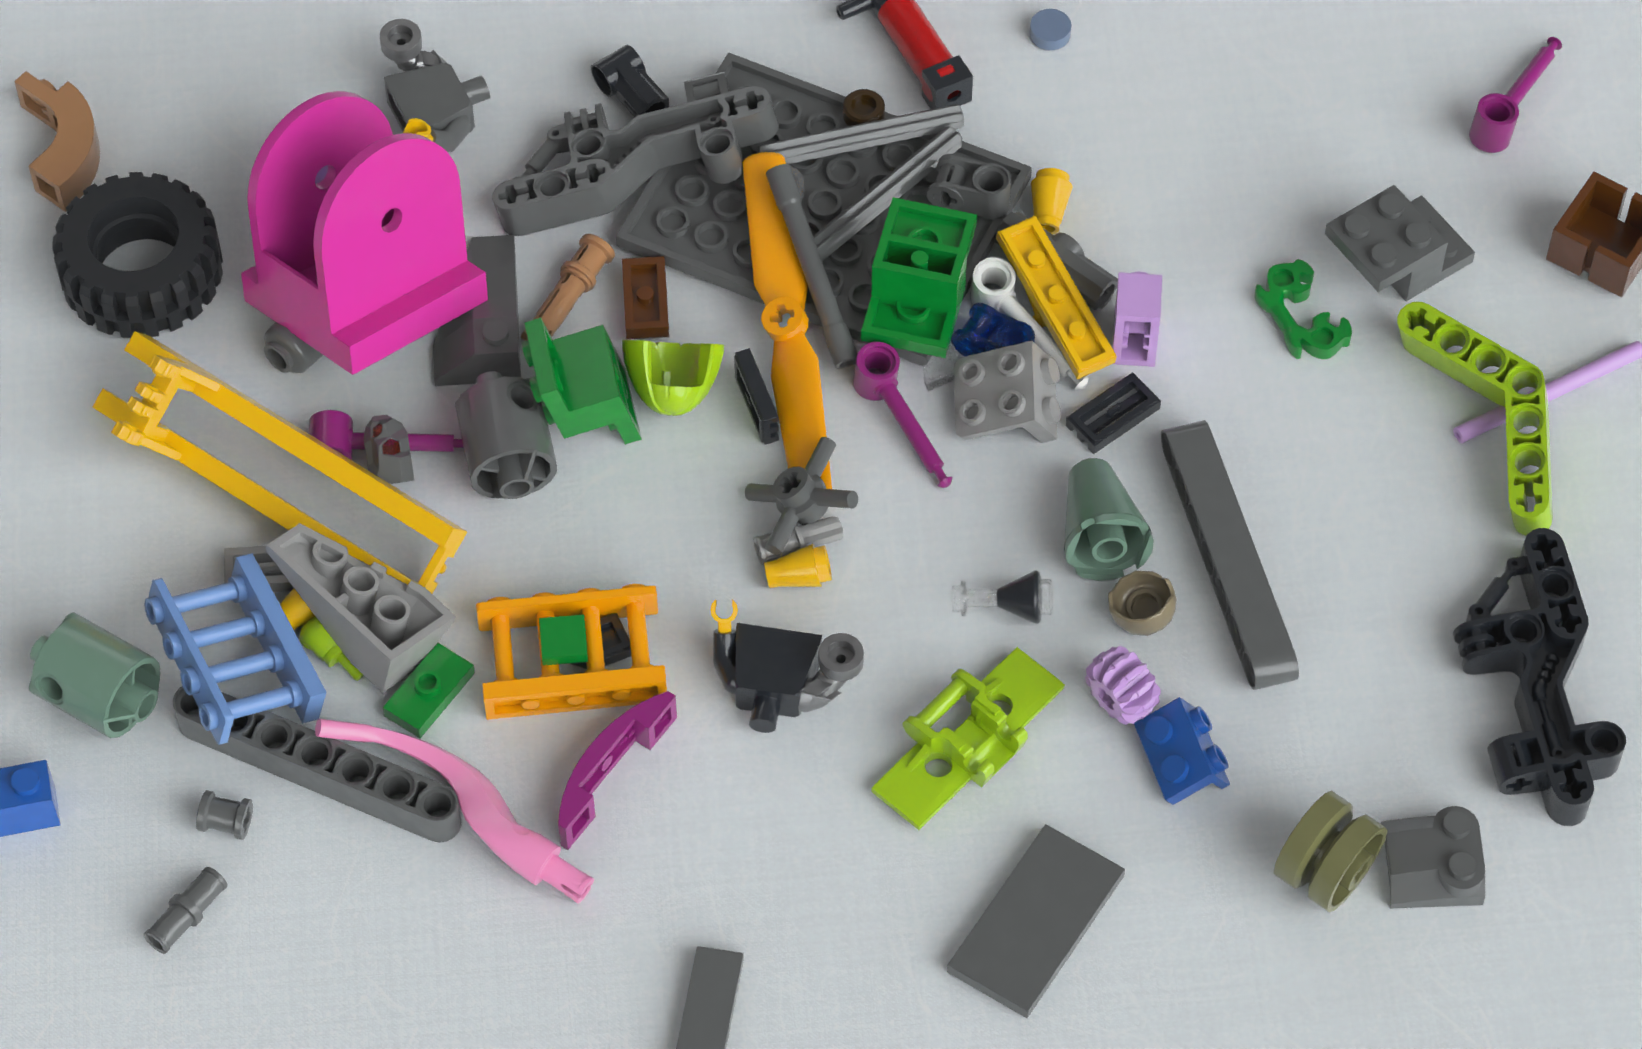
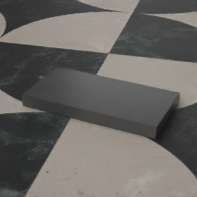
(1035, 921)

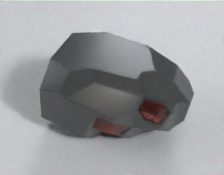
(388, 450)

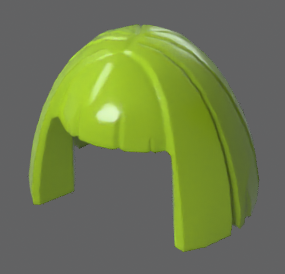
(671, 375)

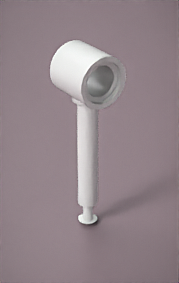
(1003, 300)

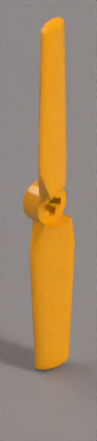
(783, 291)

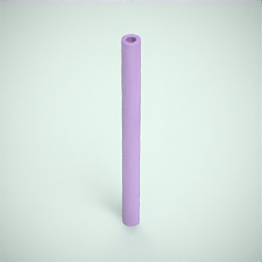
(1554, 389)

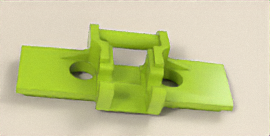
(977, 745)

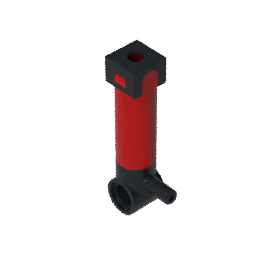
(942, 76)

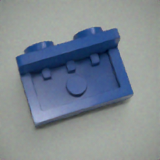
(1182, 750)

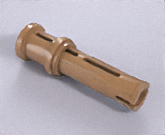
(576, 278)

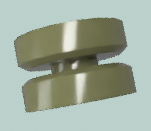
(1330, 851)

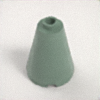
(1103, 524)

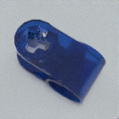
(989, 331)

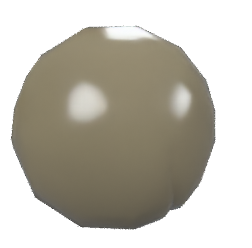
(1142, 602)

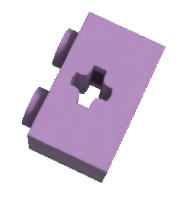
(1137, 318)

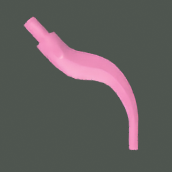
(482, 806)

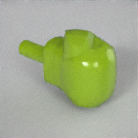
(316, 638)

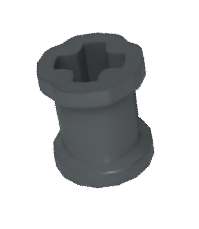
(224, 815)

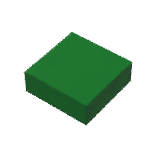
(563, 640)

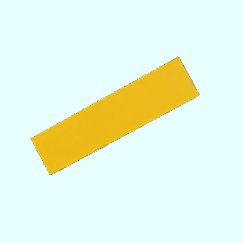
(1056, 297)

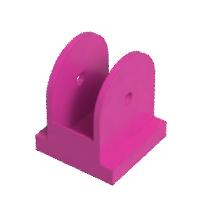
(369, 248)

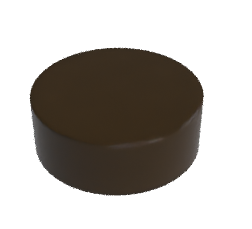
(863, 107)

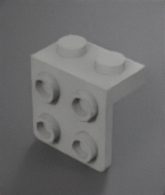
(1007, 392)

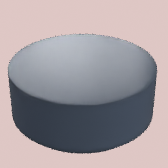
(1050, 29)

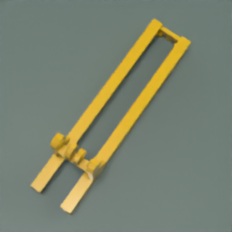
(140, 425)

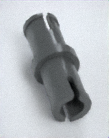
(185, 910)

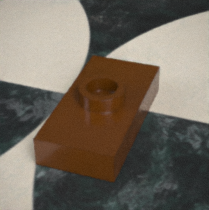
(645, 297)

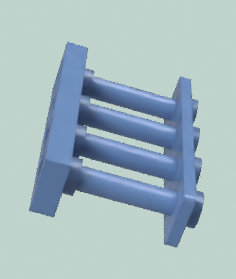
(263, 621)

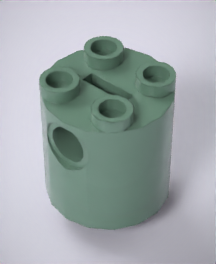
(95, 676)

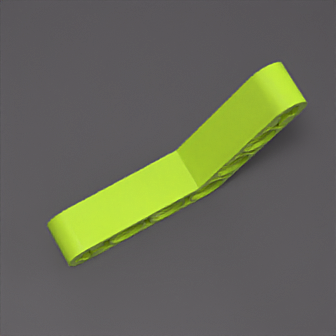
(1498, 387)

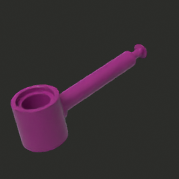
(1498, 113)
(884, 386)
(336, 431)

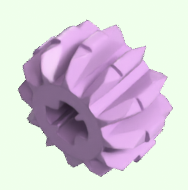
(1122, 685)

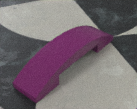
(642, 724)

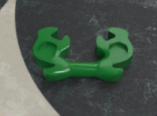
(1284, 282)

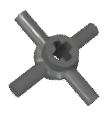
(801, 496)

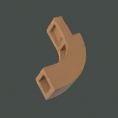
(74, 154)

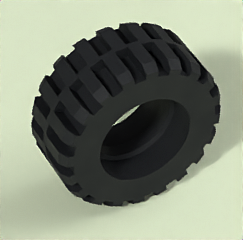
(128, 212)

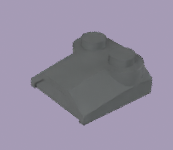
(1435, 860)

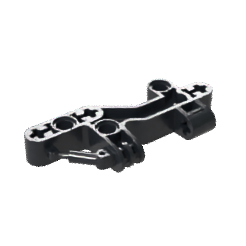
(1550, 745)

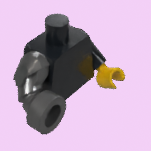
(778, 668)

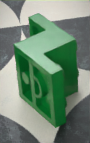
(919, 277)
(580, 381)

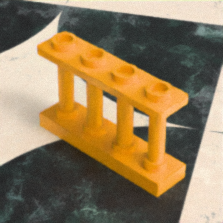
(572, 692)

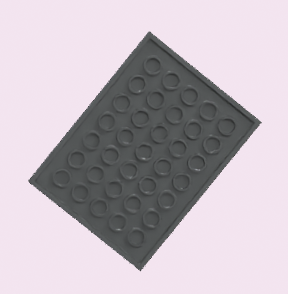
(705, 223)

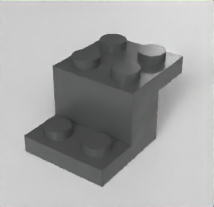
(1399, 243)

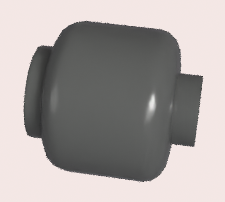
(287, 351)

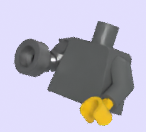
(428, 94)

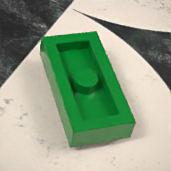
(428, 690)

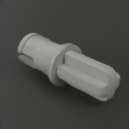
(818, 533)

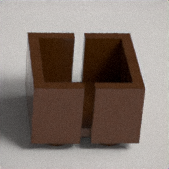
(1596, 240)

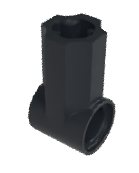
(626, 78)

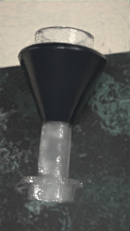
(1025, 597)

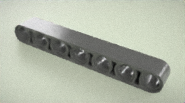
(1229, 555)
(332, 775)

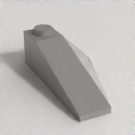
(369, 614)

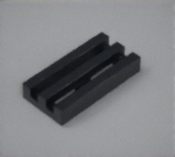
(756, 396)
(1122, 425)

